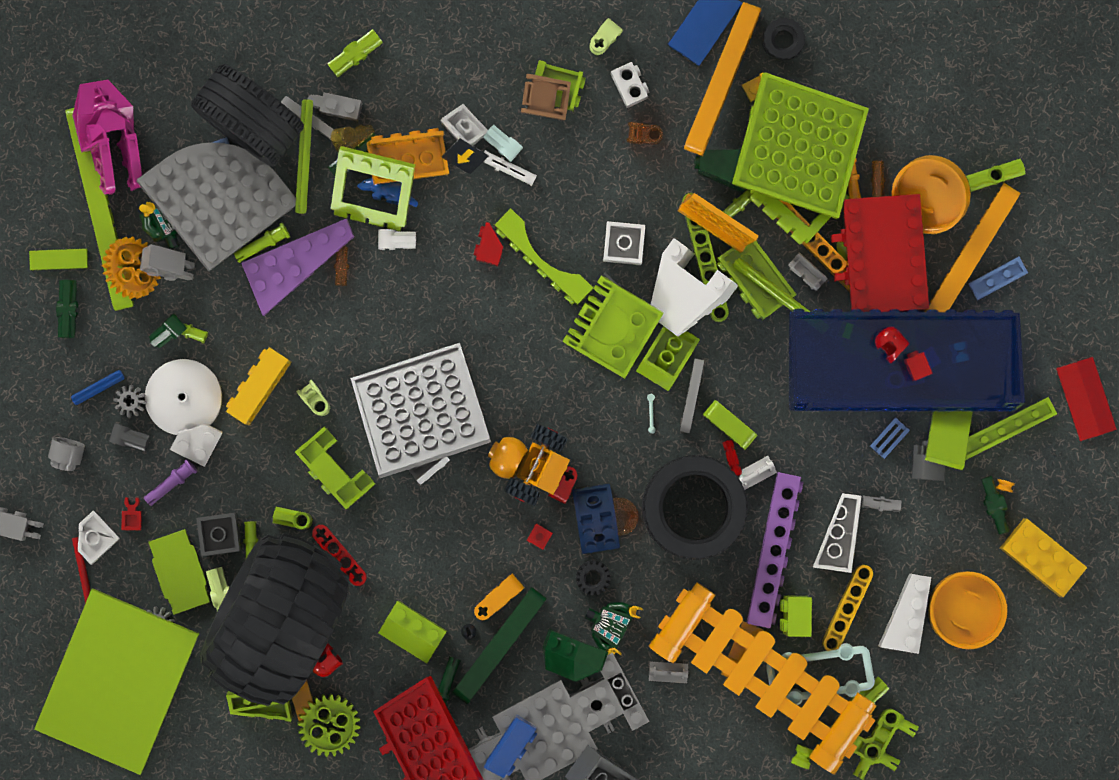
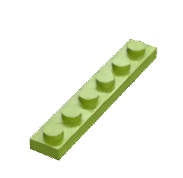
(1010, 427)

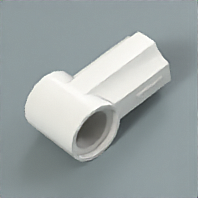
(392, 239)

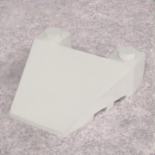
(684, 296)

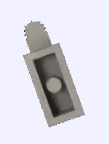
(337, 106)
(165, 263)
(17, 525)

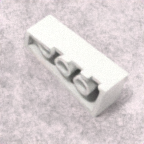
(908, 616)

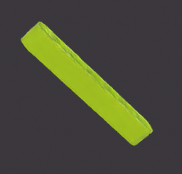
(704, 267)

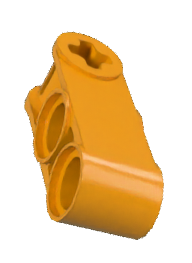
(499, 596)

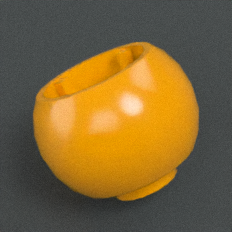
(507, 457)

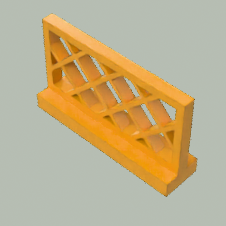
(717, 222)

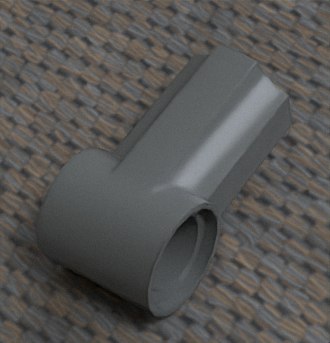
(125, 436)

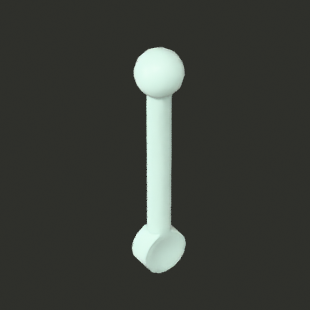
(651, 429)

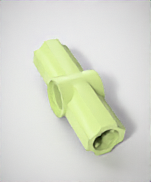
(218, 586)

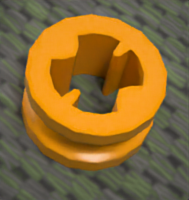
(1005, 485)

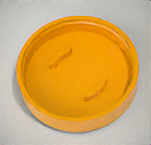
(941, 188)
(967, 610)

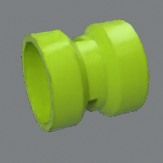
(802, 757)

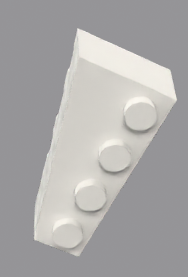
(840, 540)

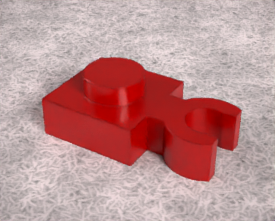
(131, 518)

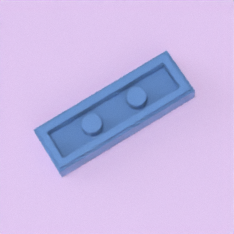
(998, 278)

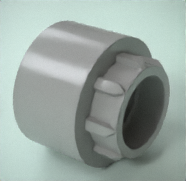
(65, 453)

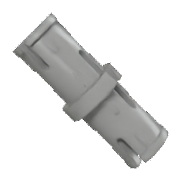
(881, 503)

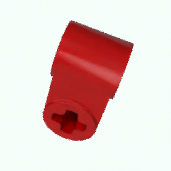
(565, 487)

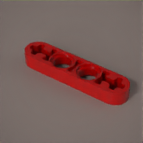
(342, 552)

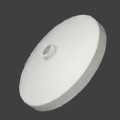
(201, 393)

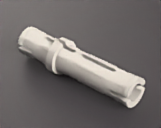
(529, 178)

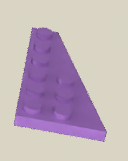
(288, 266)

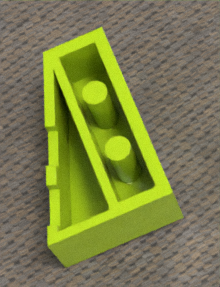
(243, 707)

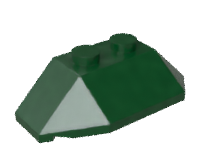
(571, 656)

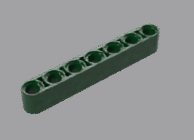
(499, 645)

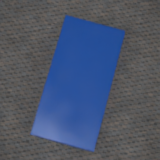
(703, 28)

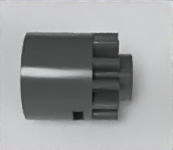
(925, 469)

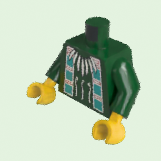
(157, 225)
(611, 624)

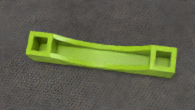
(514, 230)

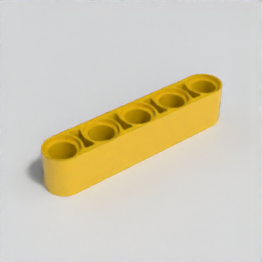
(854, 601)

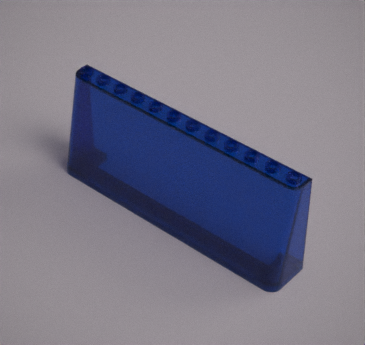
(970, 354)

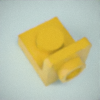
(751, 87)

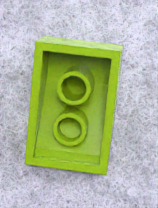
(667, 357)

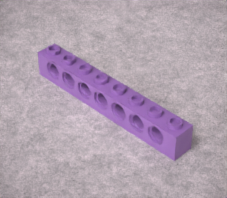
(755, 616)

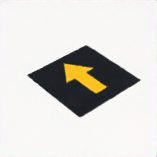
(465, 156)

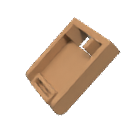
(541, 97)

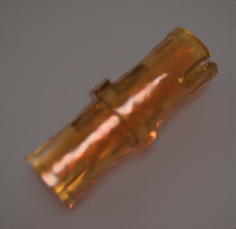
(877, 179)
(341, 267)

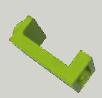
(576, 79)

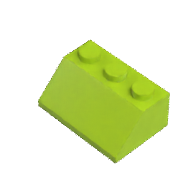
(412, 631)

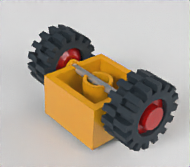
(540, 467)

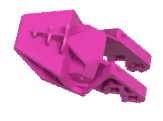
(97, 112)

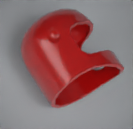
(891, 342)
(329, 664)

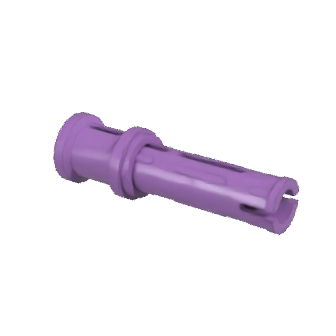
(177, 477)

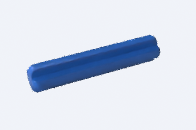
(97, 387)

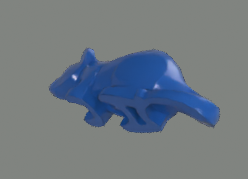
(389, 191)

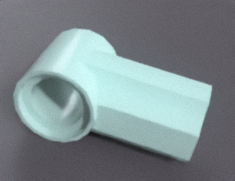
(505, 145)

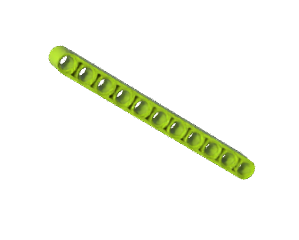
(99, 210)

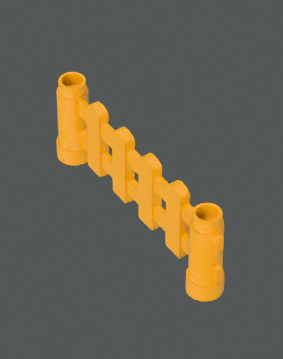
(836, 741)

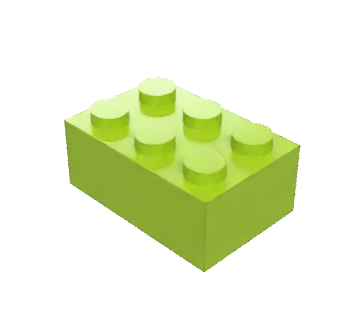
(796, 615)

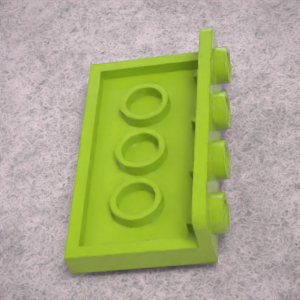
(759, 299)

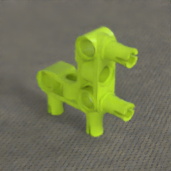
(880, 739)

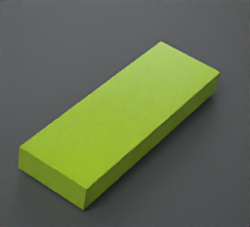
(58, 259)

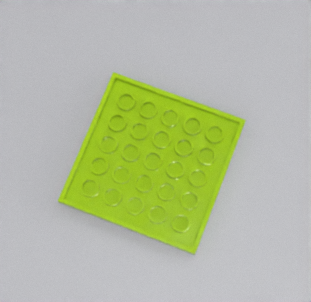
(800, 145)

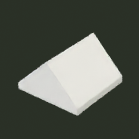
(464, 125)

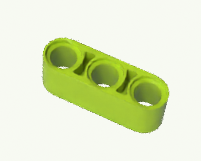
(730, 424)

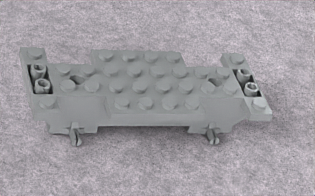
(563, 722)

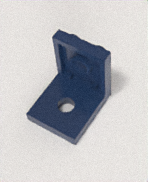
(596, 518)

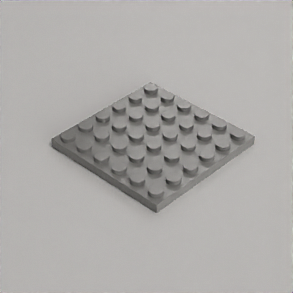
(420, 410)

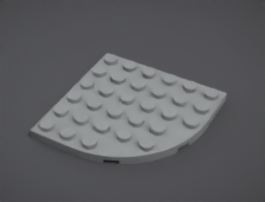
(216, 197)

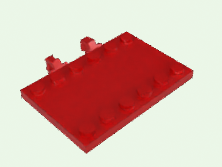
(884, 253)
(425, 736)

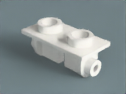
(757, 472)

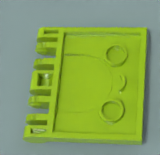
(616, 329)

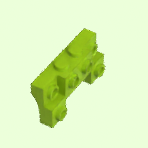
(332, 476)

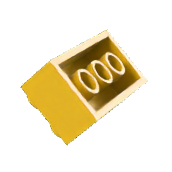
(258, 386)
(1043, 557)

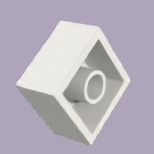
(624, 243)

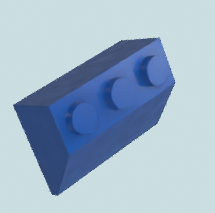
(510, 747)

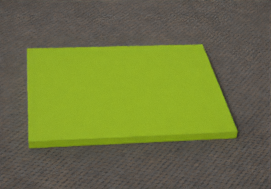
(116, 681)

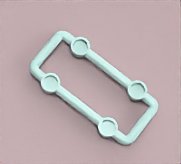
(845, 652)

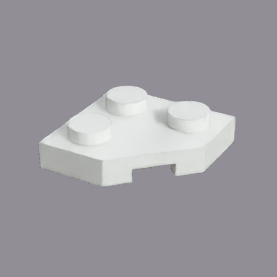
(196, 443)
(95, 537)

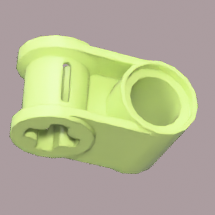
(607, 35)
(312, 396)

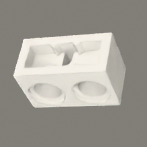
(625, 86)

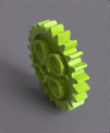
(322, 741)

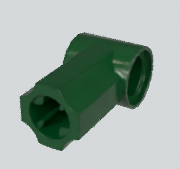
(170, 329)

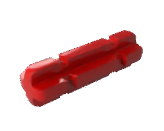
(732, 457)

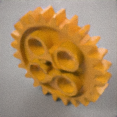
(131, 285)

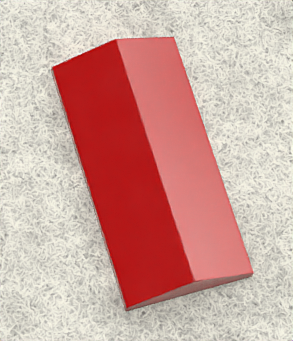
(1086, 399)

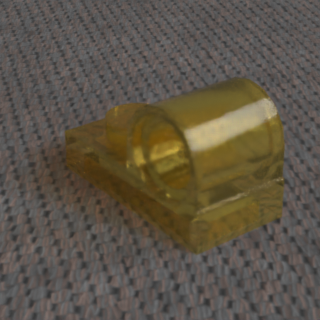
(352, 136)

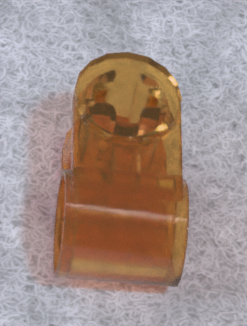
(642, 133)

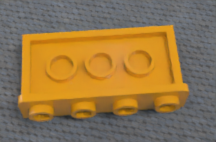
(416, 148)

